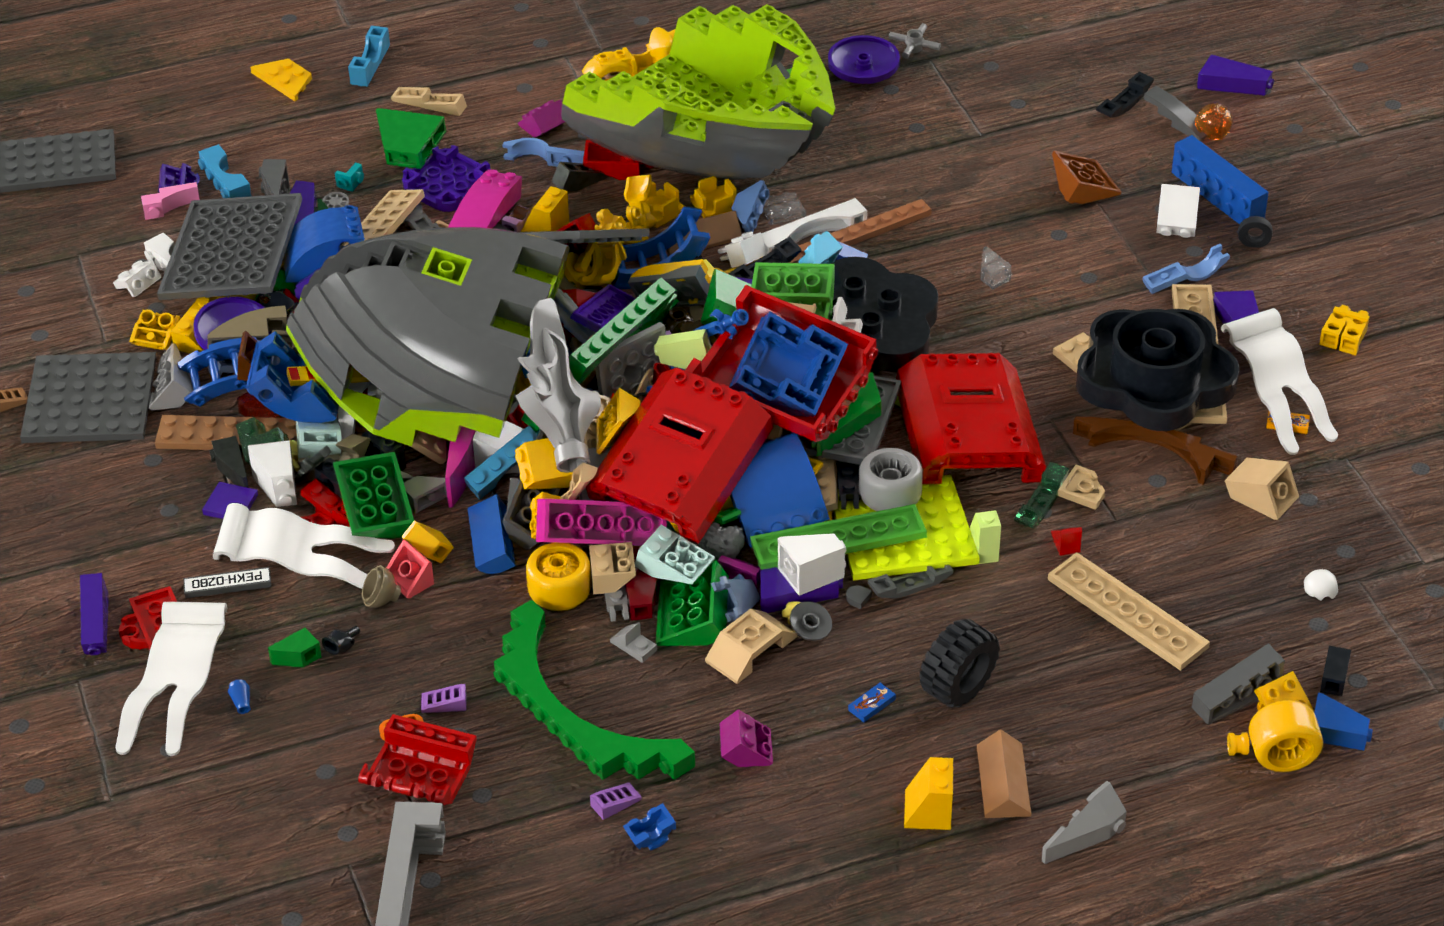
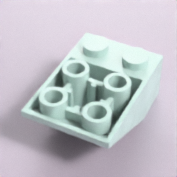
(315, 436)
(672, 557)

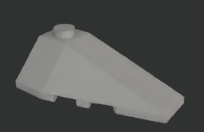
(171, 382)
(1095, 823)

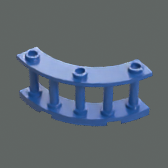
(687, 251)
(198, 360)

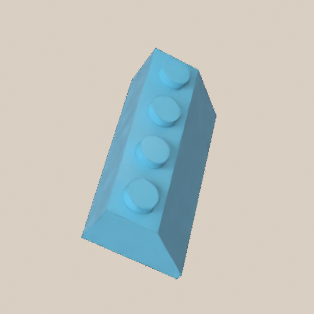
(822, 250)

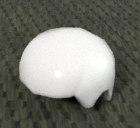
(1321, 584)

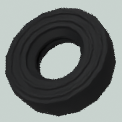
(1255, 222)

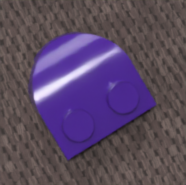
(176, 176)

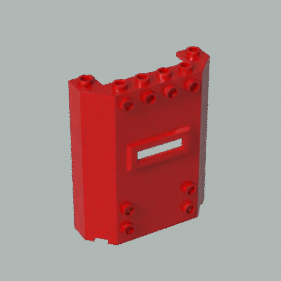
(850, 376)
(968, 429)
(674, 472)

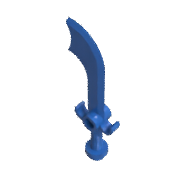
(725, 322)

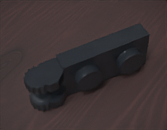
(848, 485)

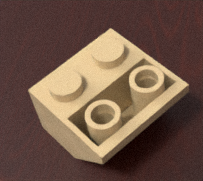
(611, 566)

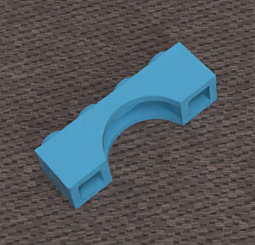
(376, 45)
(215, 163)
(487, 475)

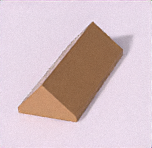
(720, 228)
(1003, 777)

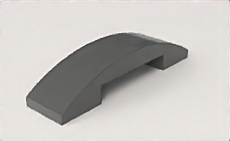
(908, 583)

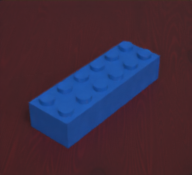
(1218, 180)

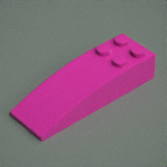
(488, 200)
(459, 464)
(593, 522)

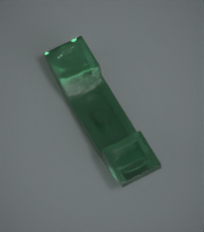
(1043, 497)

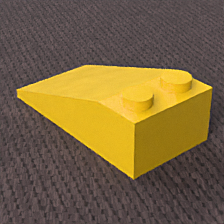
(614, 419)

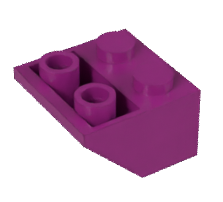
(542, 118)
(745, 741)

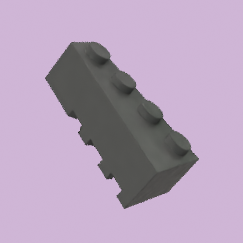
(1237, 685)

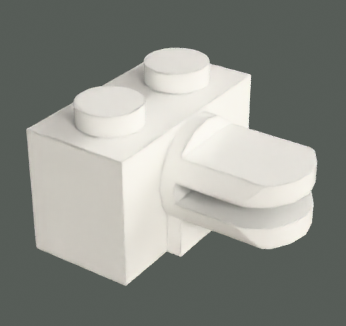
(744, 249)

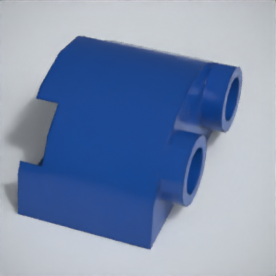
(651, 830)

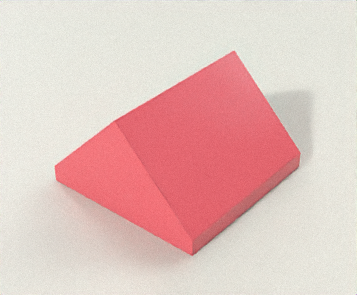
(411, 570)

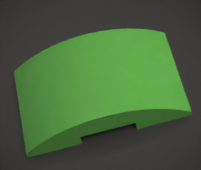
(798, 283)

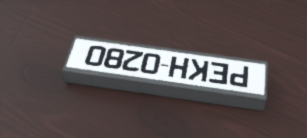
(227, 582)

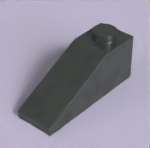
(575, 176)
(229, 460)

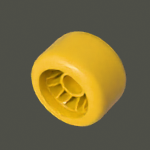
(558, 576)
(1285, 736)

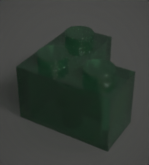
(253, 433)

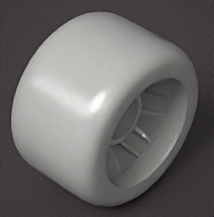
(890, 479)

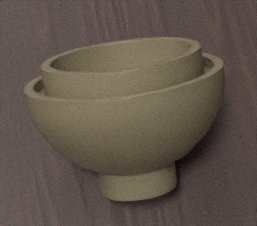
(380, 587)

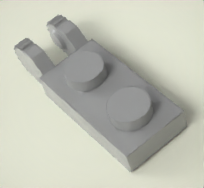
(617, 601)

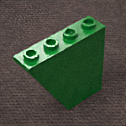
(409, 136)
(860, 413)

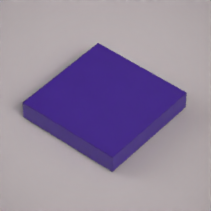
(226, 494)

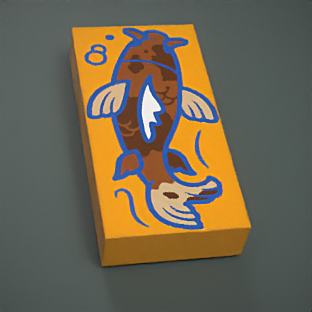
(1300, 422)

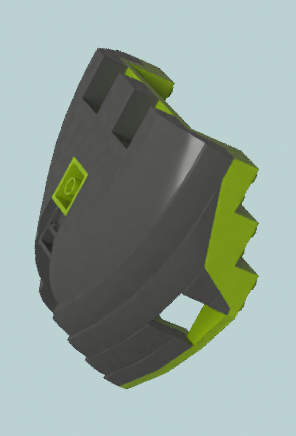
(713, 102)
(429, 324)

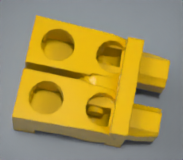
(1347, 326)

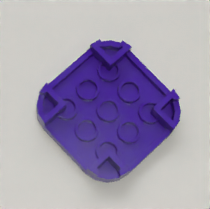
(444, 178)

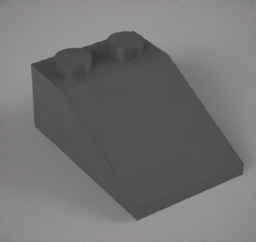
(274, 177)

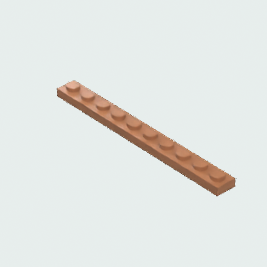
(876, 225)

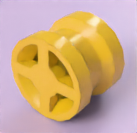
(1238, 743)

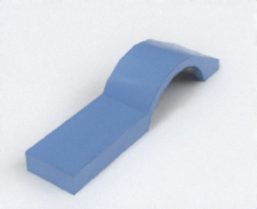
(538, 147)
(1176, 273)

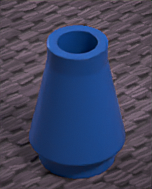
(240, 695)

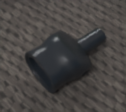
(339, 640)

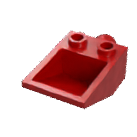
(609, 162)

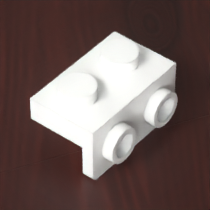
(138, 278)

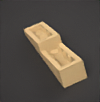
(423, 98)

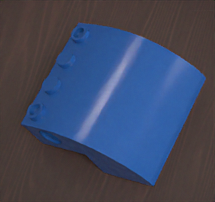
(318, 238)
(788, 366)
(271, 385)
(778, 490)

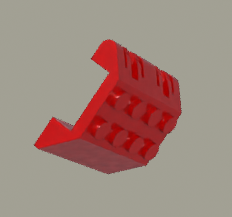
(421, 760)

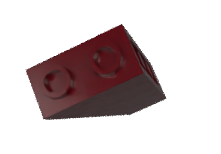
(641, 594)

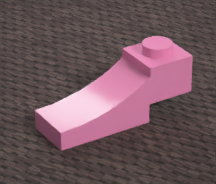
(168, 199)

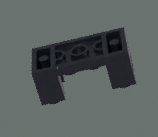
(378, 445)

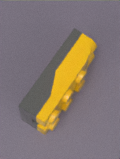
(686, 277)

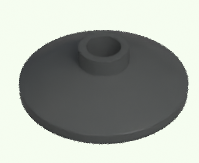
(815, 616)

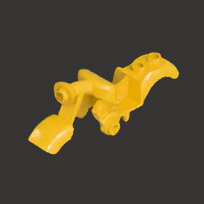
(622, 60)
(609, 255)

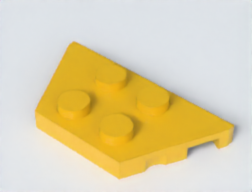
(284, 76)

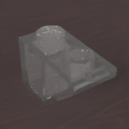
(994, 269)

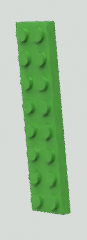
(856, 532)

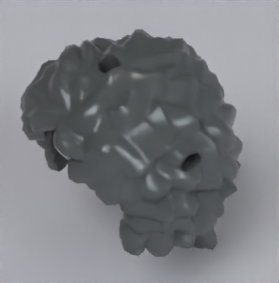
(722, 541)

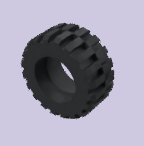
(959, 663)

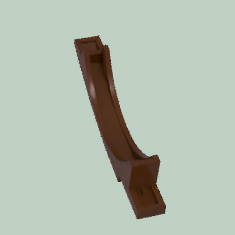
(1189, 447)

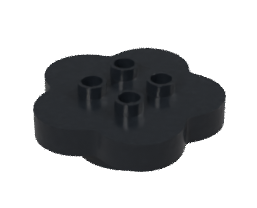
(892, 307)
(1156, 366)

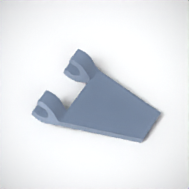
(742, 593)

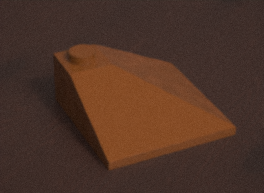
(1082, 179)

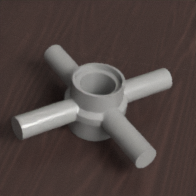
(914, 41)

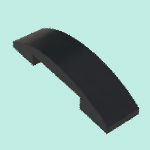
(1129, 97)
(783, 253)

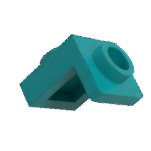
(351, 179)

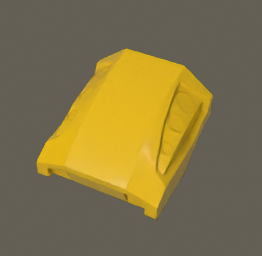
(154, 330)

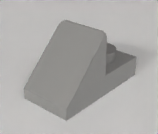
(633, 643)

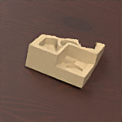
(580, 479)

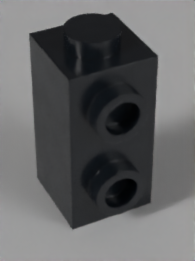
(1335, 670)

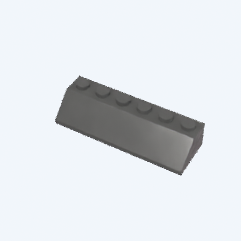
(519, 513)

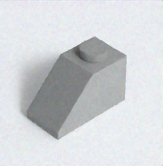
(425, 491)

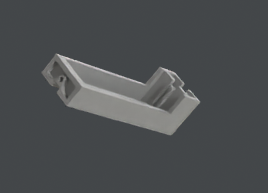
(413, 832)

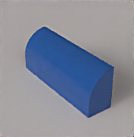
(489, 537)

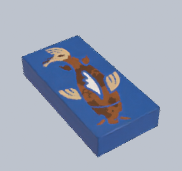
(872, 702)

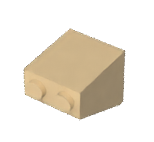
(1263, 486)

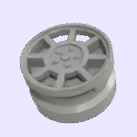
(336, 199)

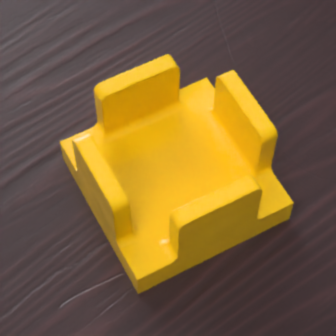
(713, 198)
(663, 204)

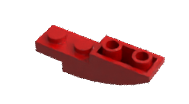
(325, 501)

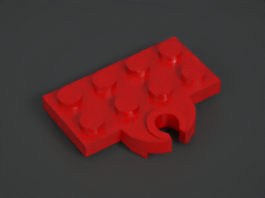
(145, 618)

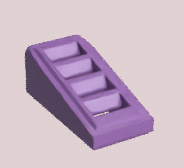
(456, 699)
(612, 807)

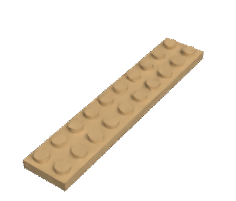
(1200, 300)

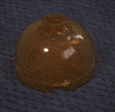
(1214, 121)

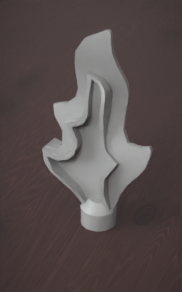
(555, 397)

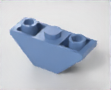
(750, 205)

